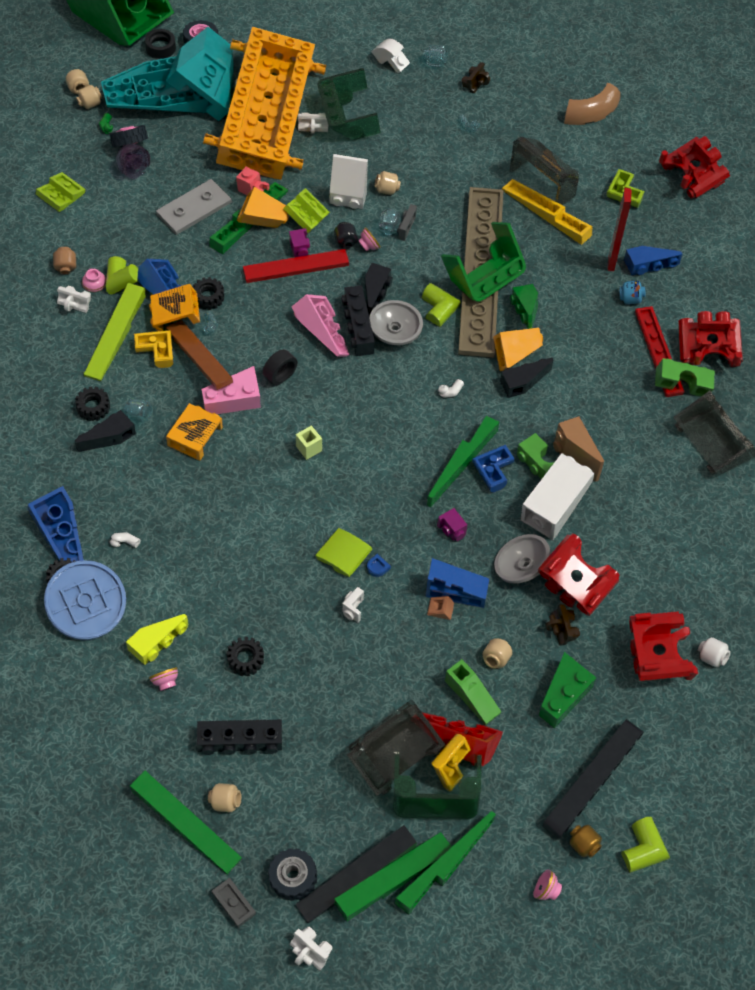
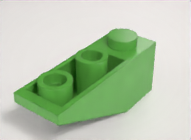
(472, 691)

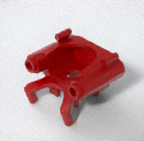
(706, 175)
(695, 343)
(590, 589)
(656, 630)

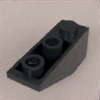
(376, 282)
(524, 377)
(110, 432)

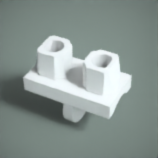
(312, 122)
(72, 299)
(308, 950)

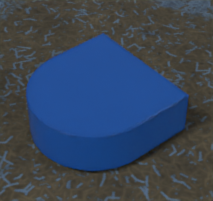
(377, 566)

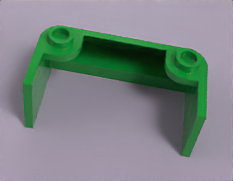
(502, 268)

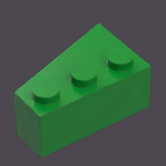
(566, 690)

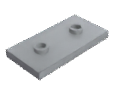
(193, 206)

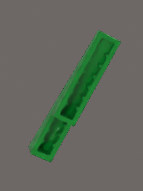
(234, 230)
(463, 457)
(185, 822)
(443, 867)
(391, 877)

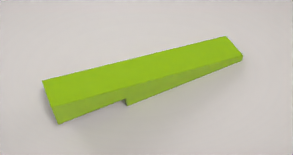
(115, 331)

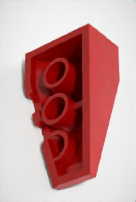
(481, 739)

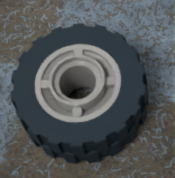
(290, 861)

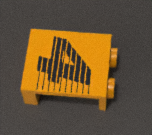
(174, 305)
(193, 431)

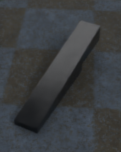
(375, 859)

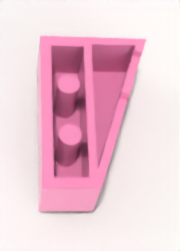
(238, 396)

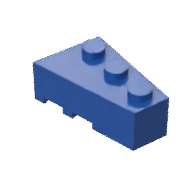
(456, 583)

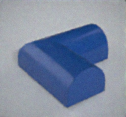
(489, 467)

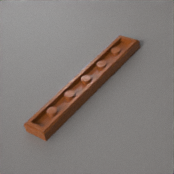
(199, 355)

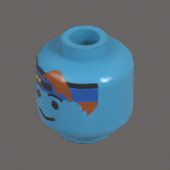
(632, 292)

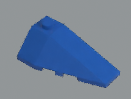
(157, 275)
(57, 523)

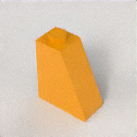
(262, 210)
(516, 345)

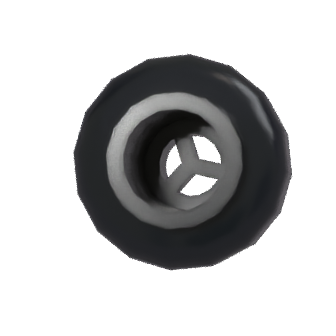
(345, 235)

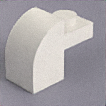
(390, 51)

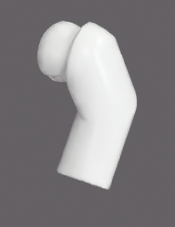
(446, 391)
(117, 538)

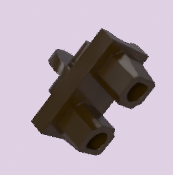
(476, 78)
(560, 625)

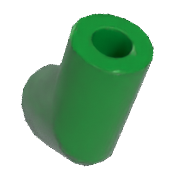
(104, 123)

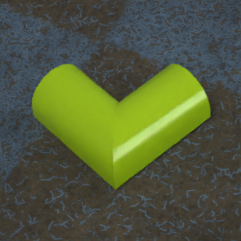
(623, 180)
(119, 274)
(443, 304)
(650, 849)

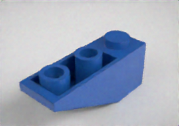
(646, 259)

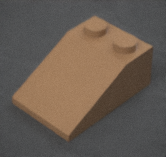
(574, 441)

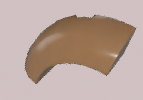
(593, 108)

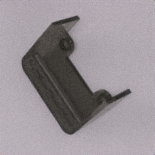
(548, 163)

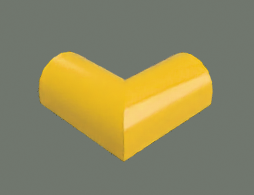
(160, 343)
(448, 759)

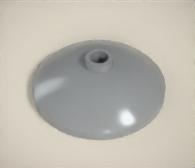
(398, 316)
(521, 558)

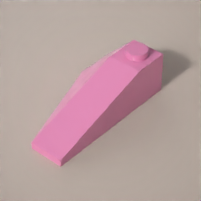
(316, 315)

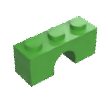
(698, 378)
(531, 453)

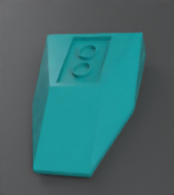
(206, 68)
(147, 89)

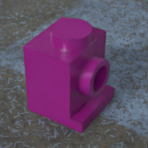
(299, 242)
(452, 525)

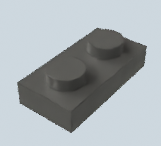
(408, 220)
(233, 902)

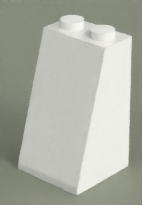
(556, 496)

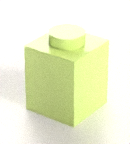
(309, 442)

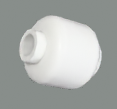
(714, 652)

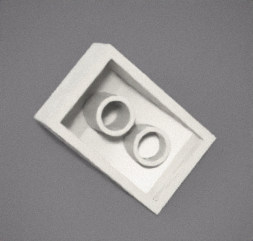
(348, 181)

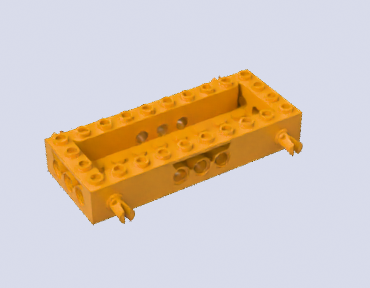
(267, 143)

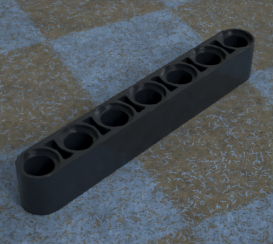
(592, 778)

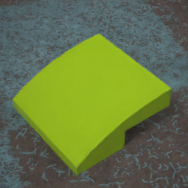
(60, 191)
(306, 210)
(344, 552)

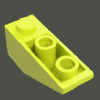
(153, 638)

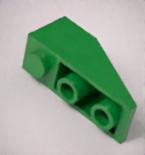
(526, 303)

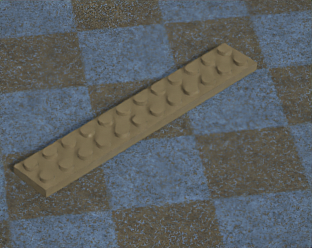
(480, 318)

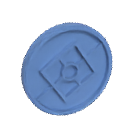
(84, 600)

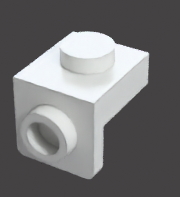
(350, 604)

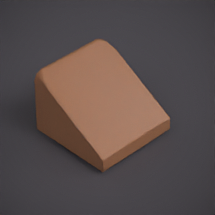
(441, 607)

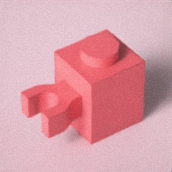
(248, 180)

